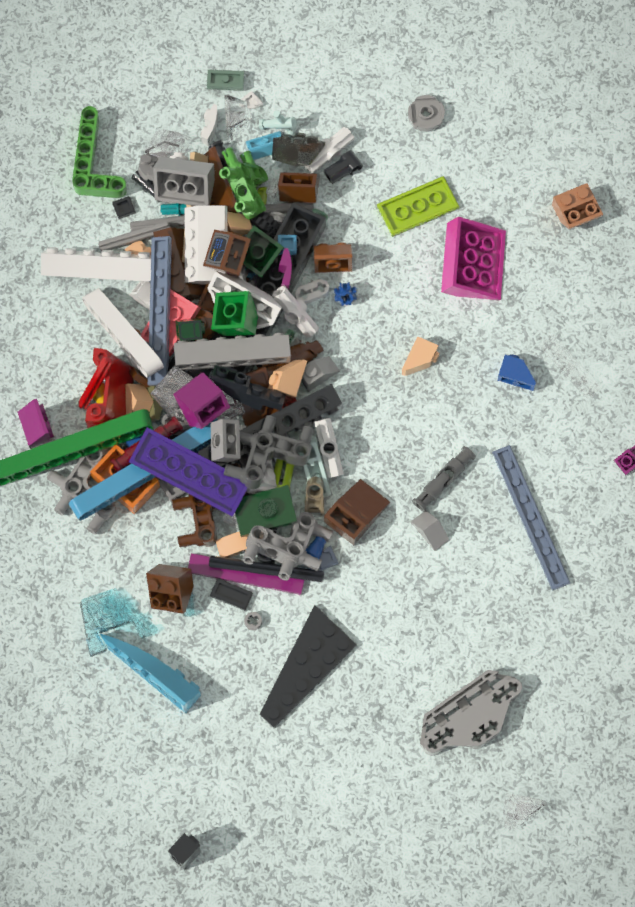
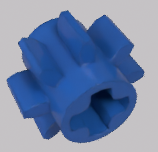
(345, 293)

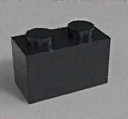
(185, 850)

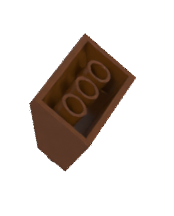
(222, 193)
(178, 285)

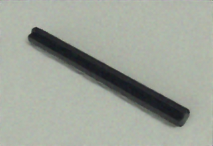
(264, 568)

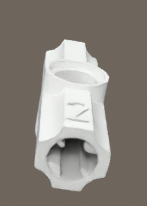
(331, 149)
(295, 311)
(331, 460)

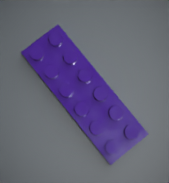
(188, 471)

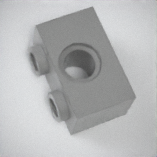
(225, 440)

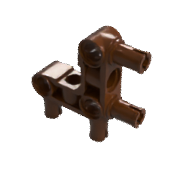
(202, 518)

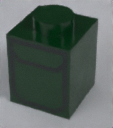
(189, 329)

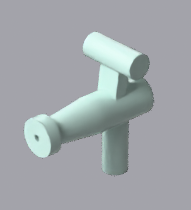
(279, 122)

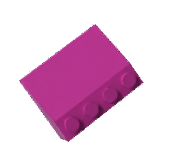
(473, 260)

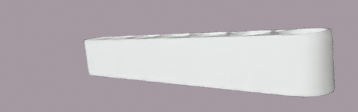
(122, 332)

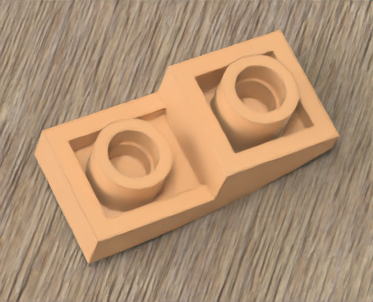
(231, 545)

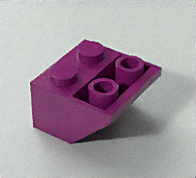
(201, 401)
(35, 424)

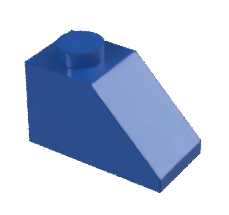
(516, 373)

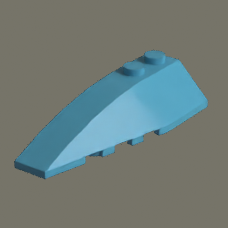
(156, 673)

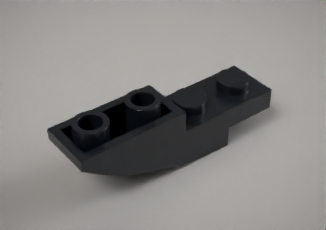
(239, 387)

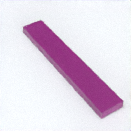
(200, 566)

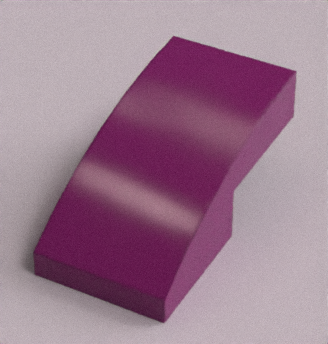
(285, 267)

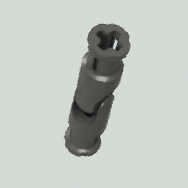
(435, 487)

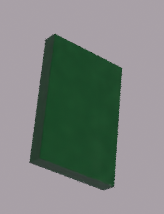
(249, 516)

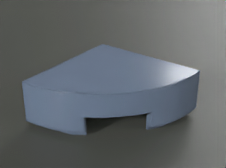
(328, 559)

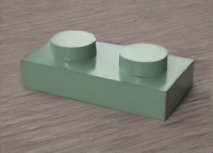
(225, 80)

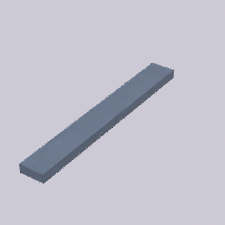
(160, 303)
(531, 518)

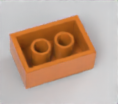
(135, 499)

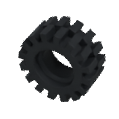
(266, 224)

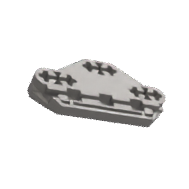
(468, 718)

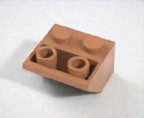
(576, 206)

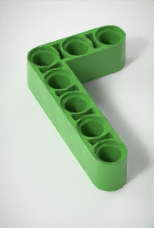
(87, 159)

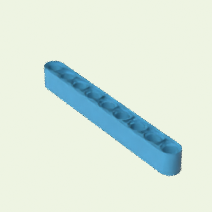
(131, 477)

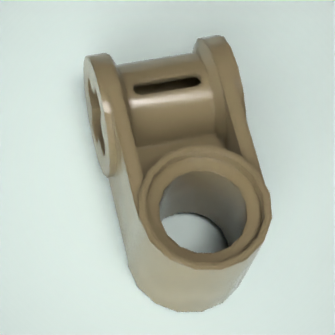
(314, 499)

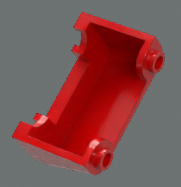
(114, 393)

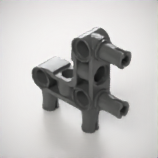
(278, 447)

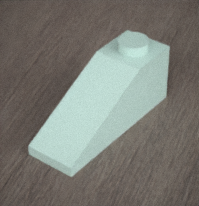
(316, 467)

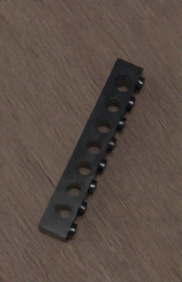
(326, 395)

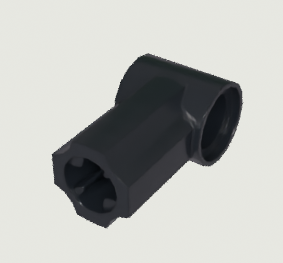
(346, 165)

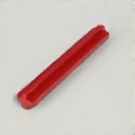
(95, 382)

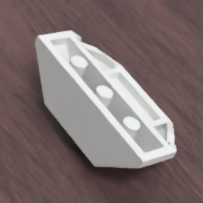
(265, 304)

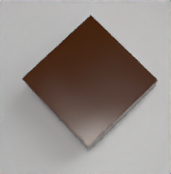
(138, 376)

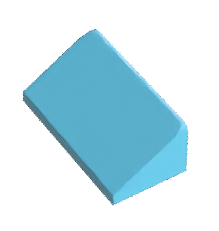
(262, 146)

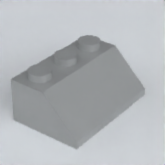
(183, 181)

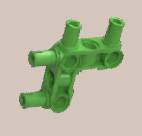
(244, 176)

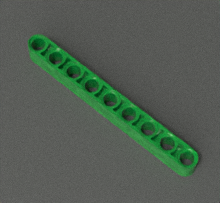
(74, 446)

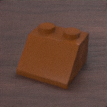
(333, 258)

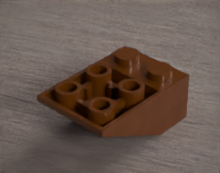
(356, 511)

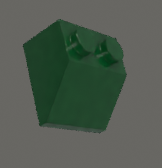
(261, 252)

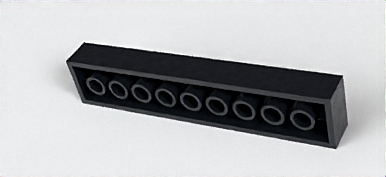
(308, 228)

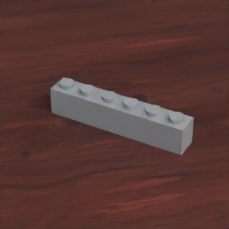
(232, 352)

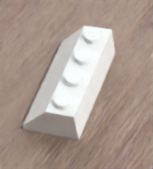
(199, 228)

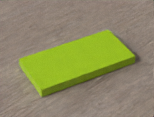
(417, 206)

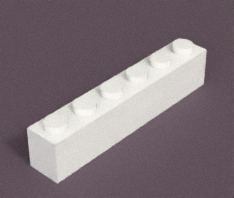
(96, 264)

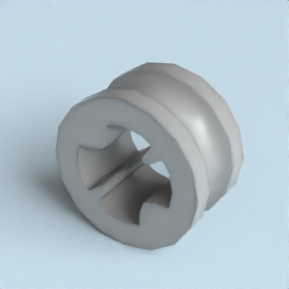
(254, 615)

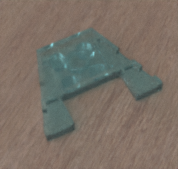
(109, 611)

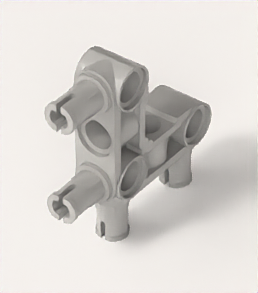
(80, 477)
(286, 550)

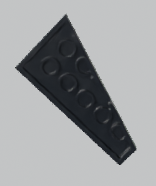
(312, 658)

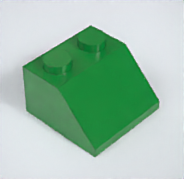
(234, 314)

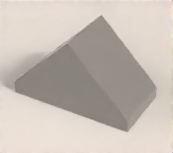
(430, 530)

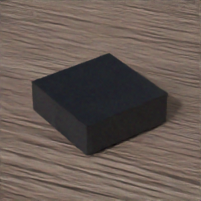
(123, 207)

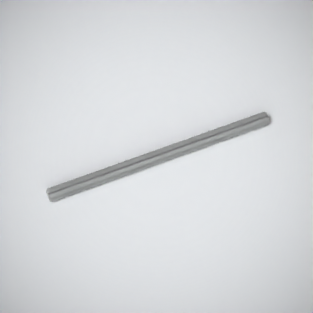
(179, 221)

